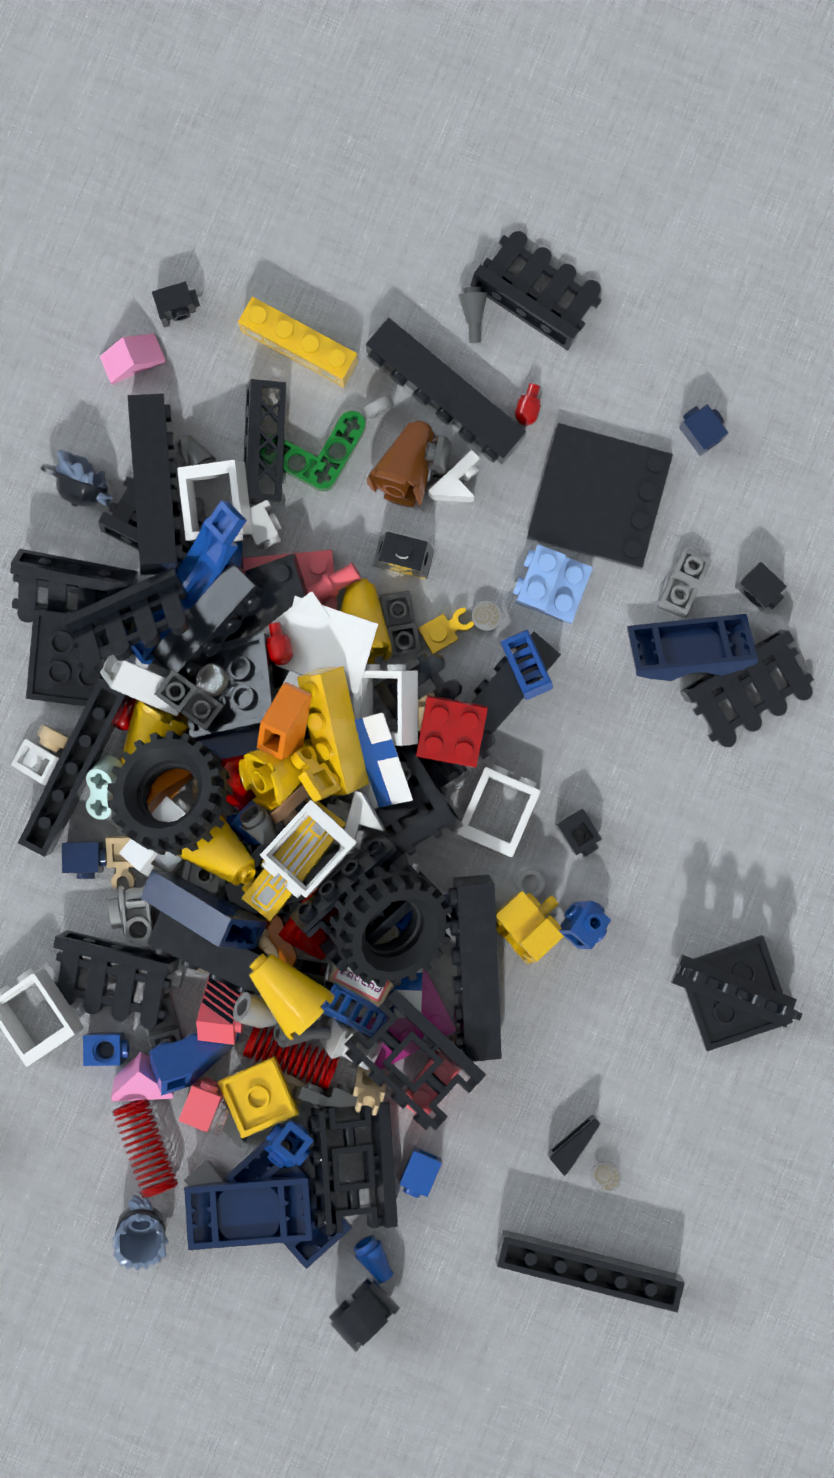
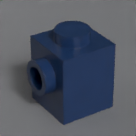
(703, 428)
(83, 859)

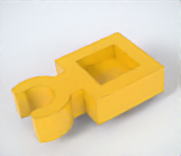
(441, 633)
(315, 778)

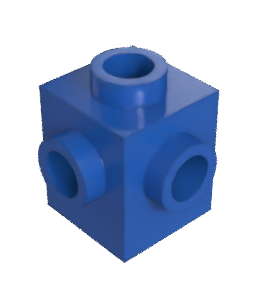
(584, 924)
(298, 1141)

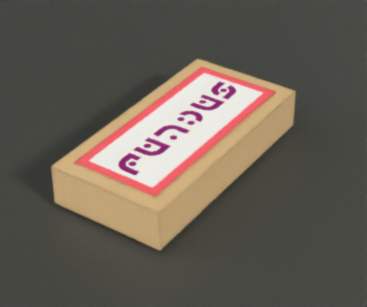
(354, 983)

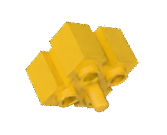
(525, 928)

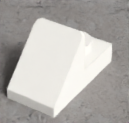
(450, 485)
(35, 761)
(361, 814)
(340, 1035)

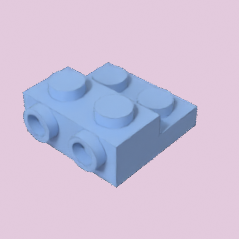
(552, 584)

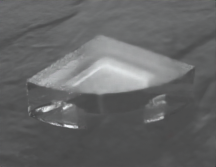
(219, 1120)

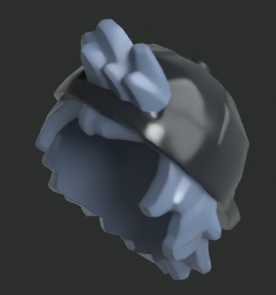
(78, 481)
(140, 1235)

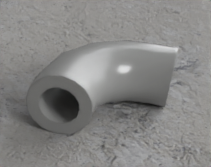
(253, 1011)

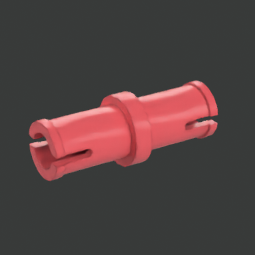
(335, 582)

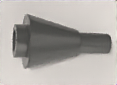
(473, 306)
(309, 1034)

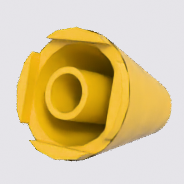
(363, 602)
(149, 720)
(270, 777)
(223, 856)
(288, 994)

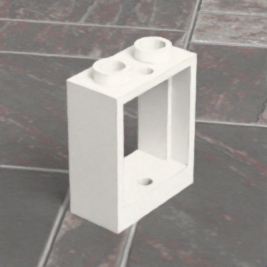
(239, 491)
(136, 680)
(407, 700)
(524, 785)
(148, 860)
(274, 866)
(14, 1029)

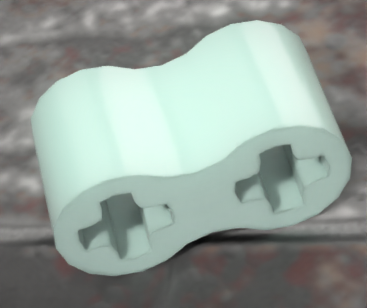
(98, 781)

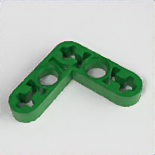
(315, 464)

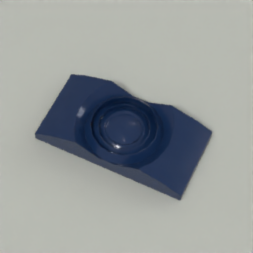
(692, 646)
(257, 1167)
(248, 1212)

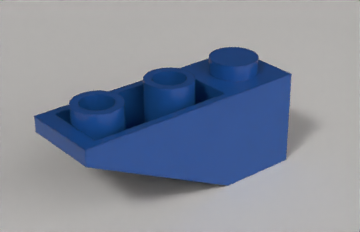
(184, 1061)

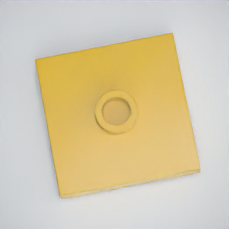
(258, 1097)

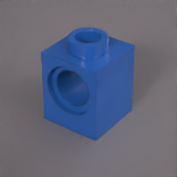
(91, 1049)
(420, 1173)

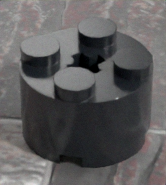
(364, 1315)

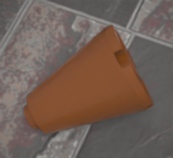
(402, 469)

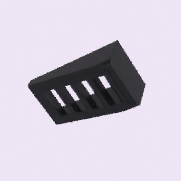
(570, 1148)

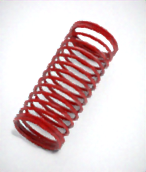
(326, 1076)
(140, 1107)

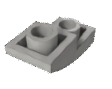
(684, 583)

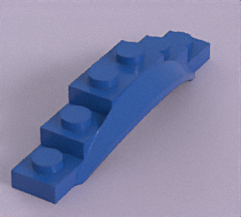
(202, 563)

